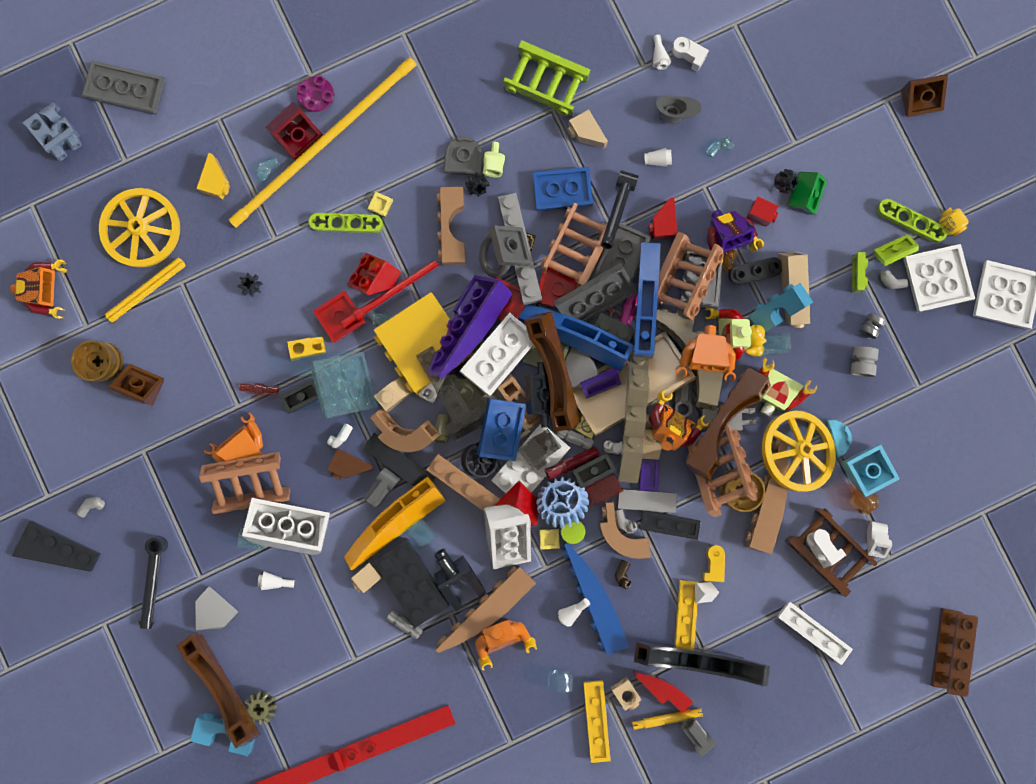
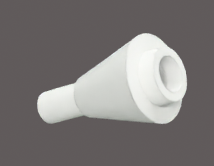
(660, 58)
(271, 581)
(569, 614)

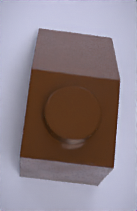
(347, 465)

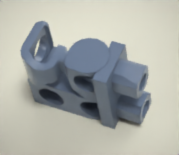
(58, 136)

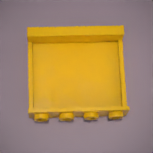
(412, 333)

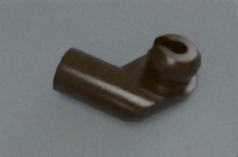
(621, 575)

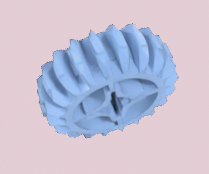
(566, 492)

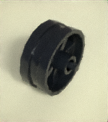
(477, 461)

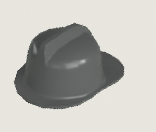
(675, 109)

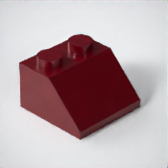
(294, 130)

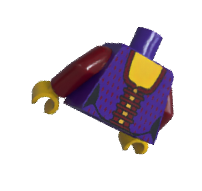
(732, 231)

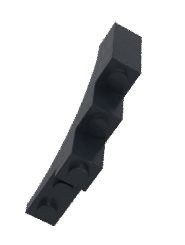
(701, 661)

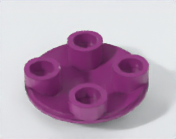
(315, 94)

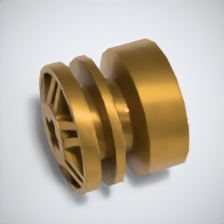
(87, 358)
(743, 503)

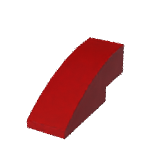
(664, 690)

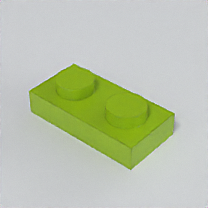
(896, 250)
(859, 264)

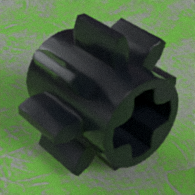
(786, 181)
(477, 184)
(254, 287)

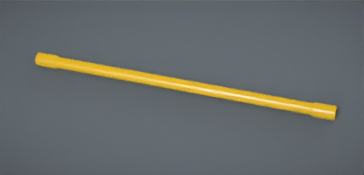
(401, 71)

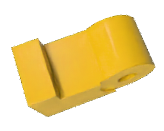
(306, 348)
(716, 564)

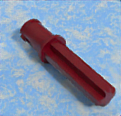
(571, 463)

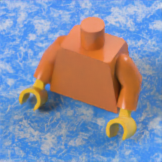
(501, 636)

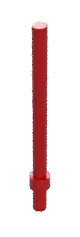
(358, 314)

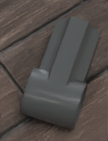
(683, 397)
(385, 483)
(699, 738)

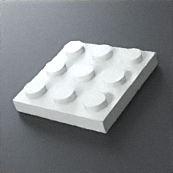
(939, 278)
(1006, 295)

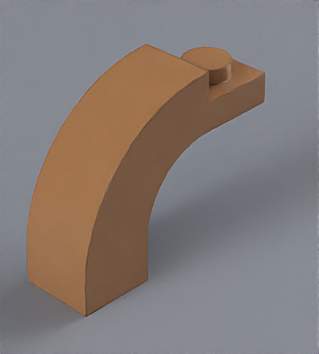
(401, 438)
(633, 548)

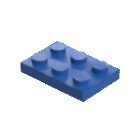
(562, 188)
(501, 429)

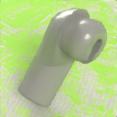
(891, 282)
(90, 503)
(623, 523)

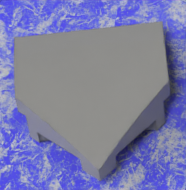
(580, 367)
(213, 611)

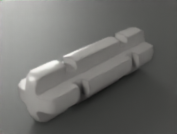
(576, 438)
(404, 624)

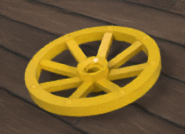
(140, 231)
(797, 451)

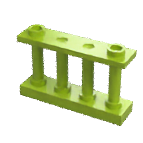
(547, 59)

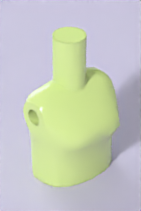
(493, 161)

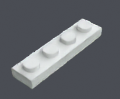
(814, 633)

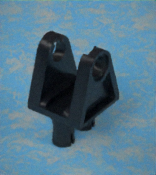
(450, 572)

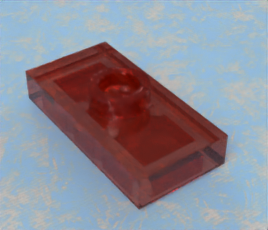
(603, 490)

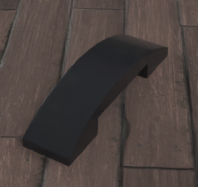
(396, 461)

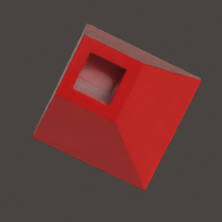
(373, 275)

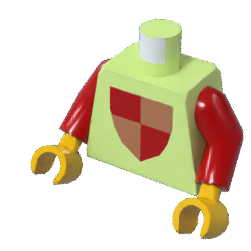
(733, 328)
(783, 392)

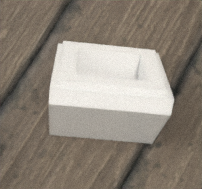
(705, 592)

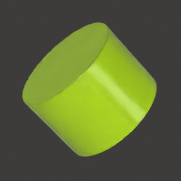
(574, 533)

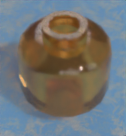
(864, 504)

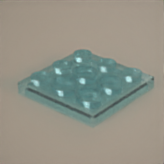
(343, 385)

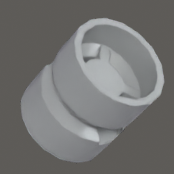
(864, 361)

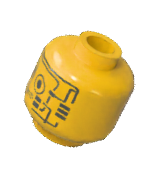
(953, 221)

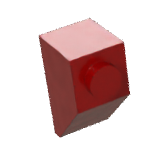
(664, 222)

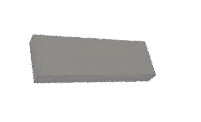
(647, 501)

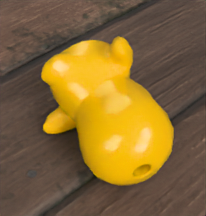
(757, 341)

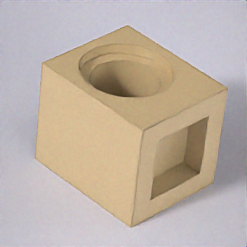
(366, 578)
(622, 686)

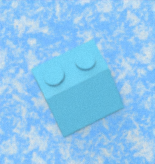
(870, 470)

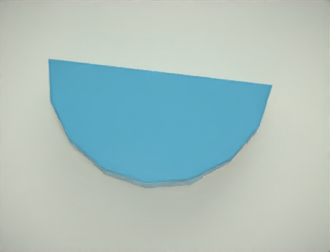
(841, 436)

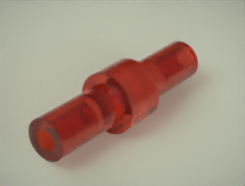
(259, 388)

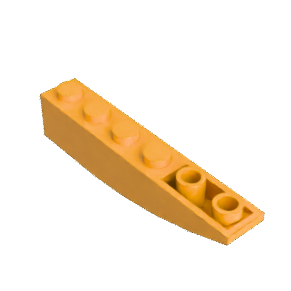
(394, 521)

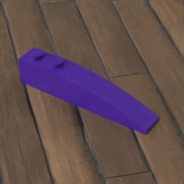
(472, 320)

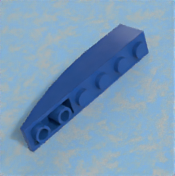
(647, 300)
(586, 337)
(601, 609)

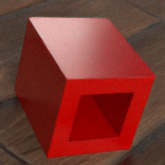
(763, 211)

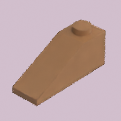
(513, 392)

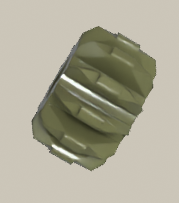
(265, 702)

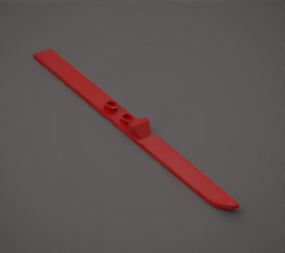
(365, 748)

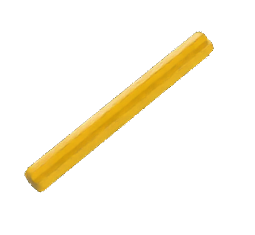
(144, 290)

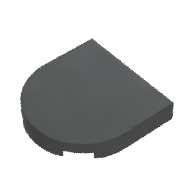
(463, 157)

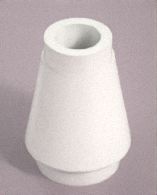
(659, 158)

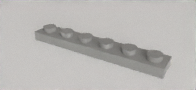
(525, 275)

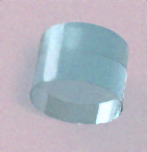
(560, 681)

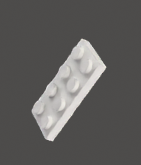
(498, 355)
(519, 471)

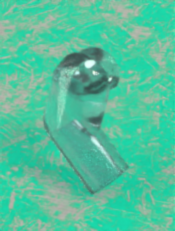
(725, 142)
(265, 167)
(378, 319)

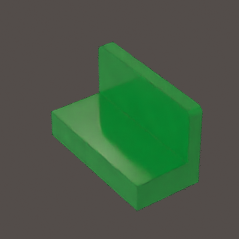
(808, 192)

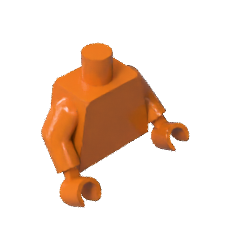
(708, 353)
(242, 444)

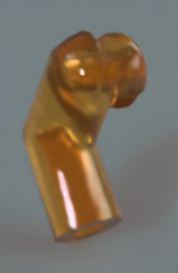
(728, 259)

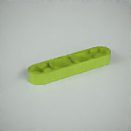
(346, 221)
(910, 224)

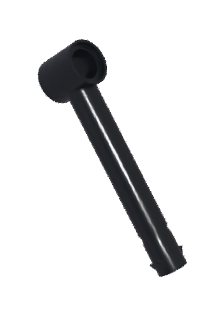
(626, 183)
(151, 580)

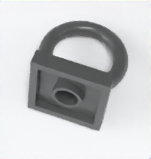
(509, 249)

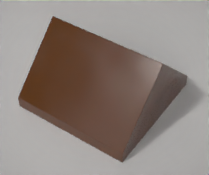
(924, 95)
(138, 384)

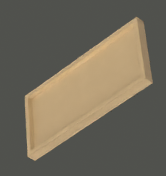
(608, 407)

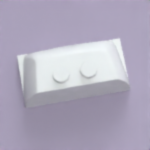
(285, 526)
(507, 536)

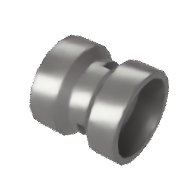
(872, 326)

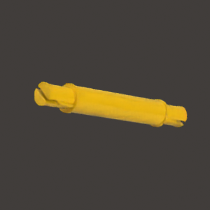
(666, 719)

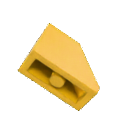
(213, 180)

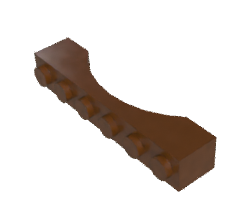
(749, 390)
(563, 405)
(236, 718)

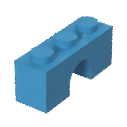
(792, 300)
(206, 729)

